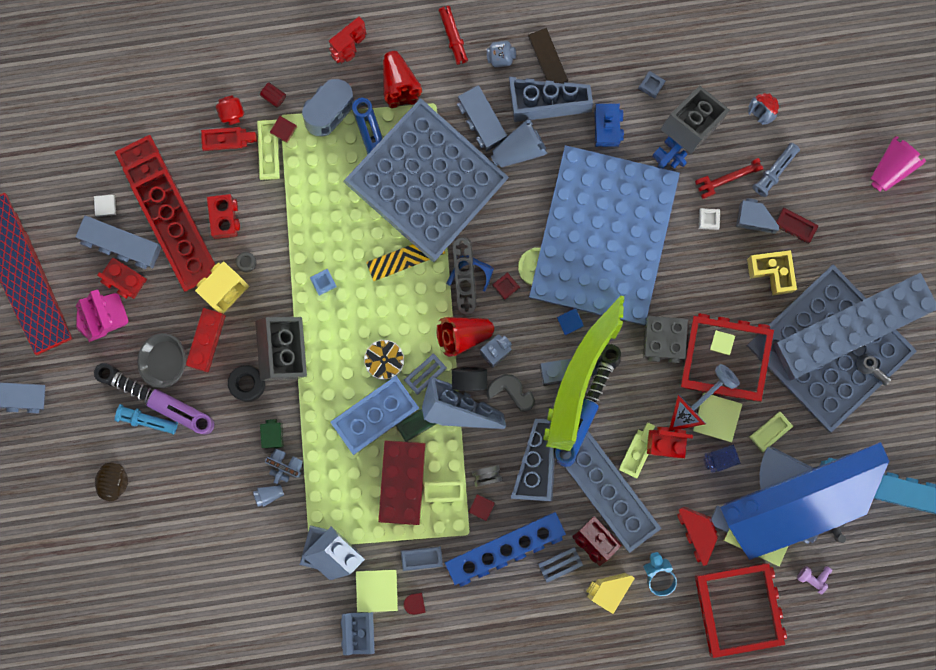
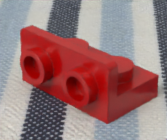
(123, 278)
(667, 443)

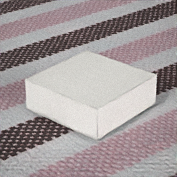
(105, 205)
(709, 219)

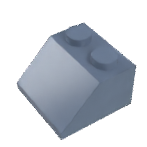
(333, 555)

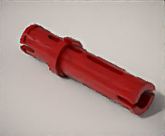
(456, 43)

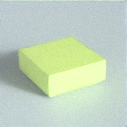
(722, 342)

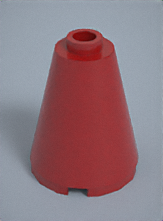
(462, 333)

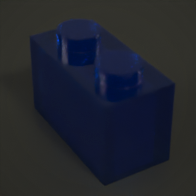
(721, 459)

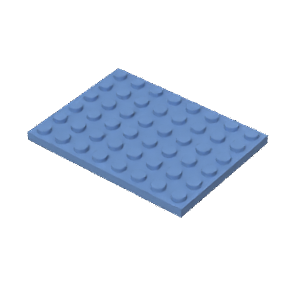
(604, 234)

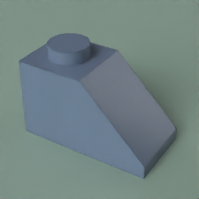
(755, 217)

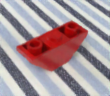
(700, 533)

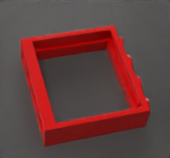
(740, 326)
(707, 614)

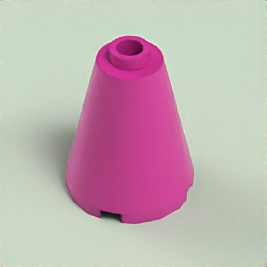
(895, 165)

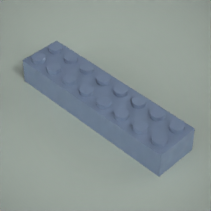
(855, 326)

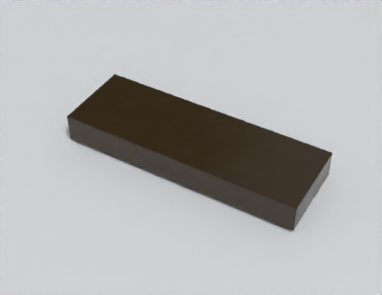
(547, 56)

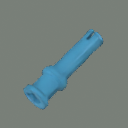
(137, 418)

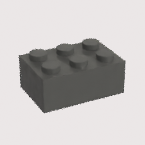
(695, 119)
(281, 348)

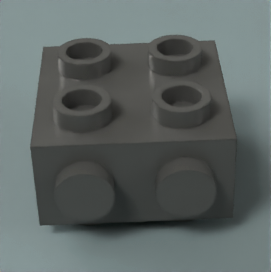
(665, 339)

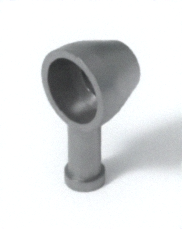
(863, 368)

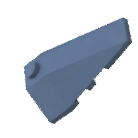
(451, 408)

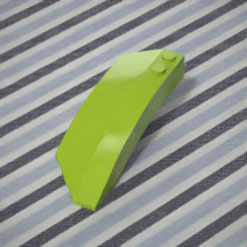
(568, 404)

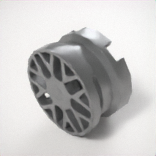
(486, 473)

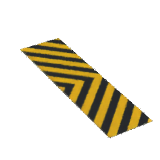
(396, 262)

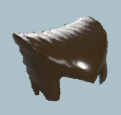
(111, 481)

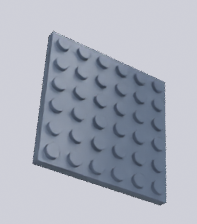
(426, 180)
(838, 386)

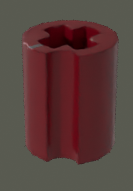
(273, 95)

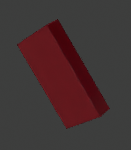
(796, 225)

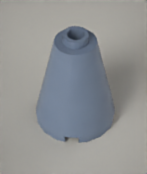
(519, 146)

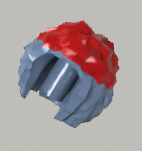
(764, 107)

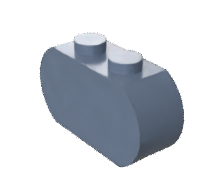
(328, 107)

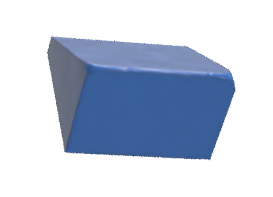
(570, 321)

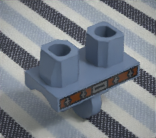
(276, 460)

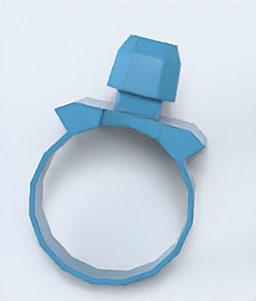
(656, 565)

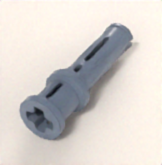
(771, 176)

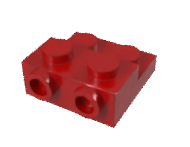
(343, 43)

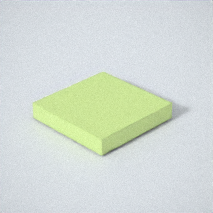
(720, 418)
(376, 591)

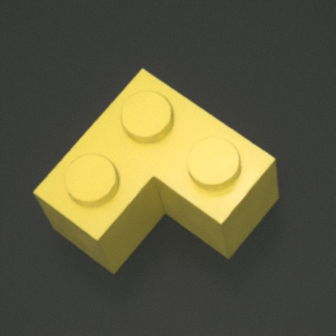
(777, 266)

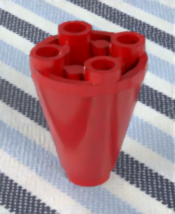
(399, 82)

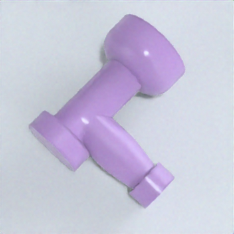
(819, 583)

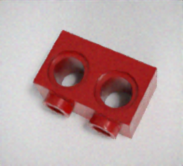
(218, 217)

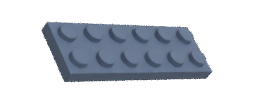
(611, 495)

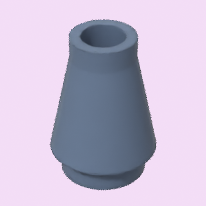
(266, 495)

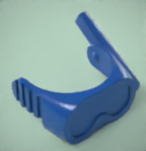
(485, 267)

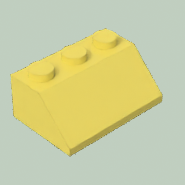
(609, 590)

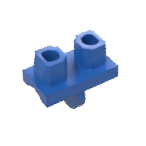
(664, 158)

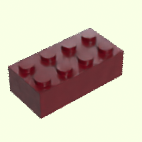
(402, 482)

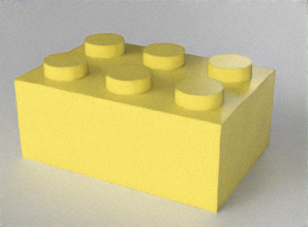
(221, 287)

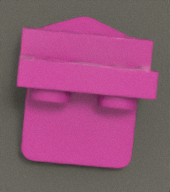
(100, 315)

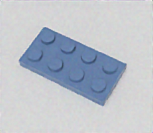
(374, 415)

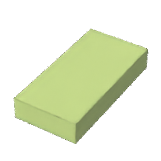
(771, 431)
(444, 491)

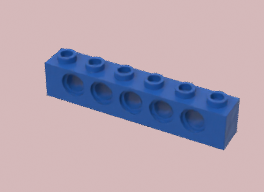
(550, 522)

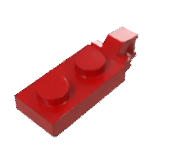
(226, 138)

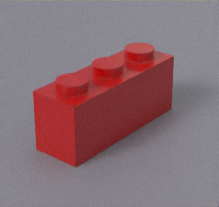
(205, 340)

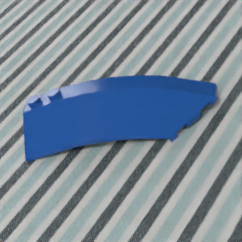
(807, 502)

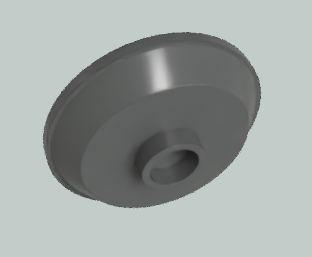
(161, 360)

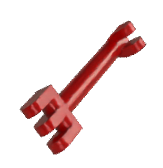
(710, 185)

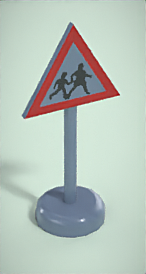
(685, 416)

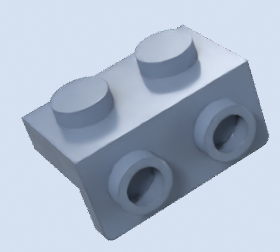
(357, 633)

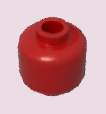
(230, 110)

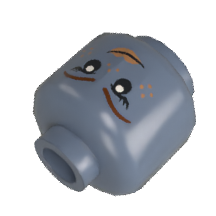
(501, 54)

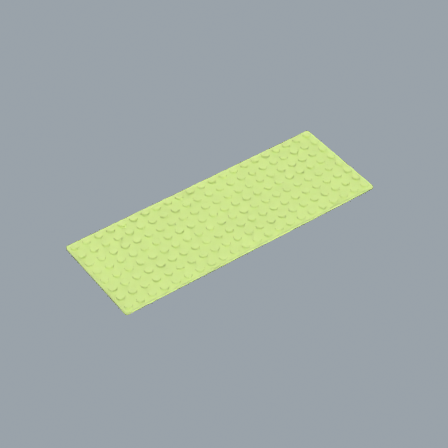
(341, 233)

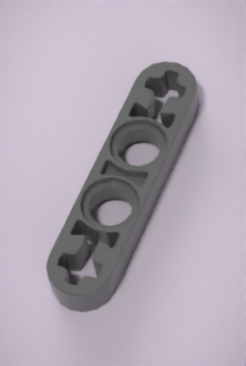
(464, 275)

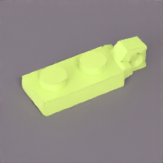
(637, 452)

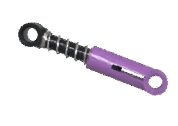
(155, 399)

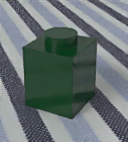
(271, 434)

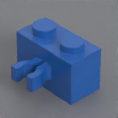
(608, 125)

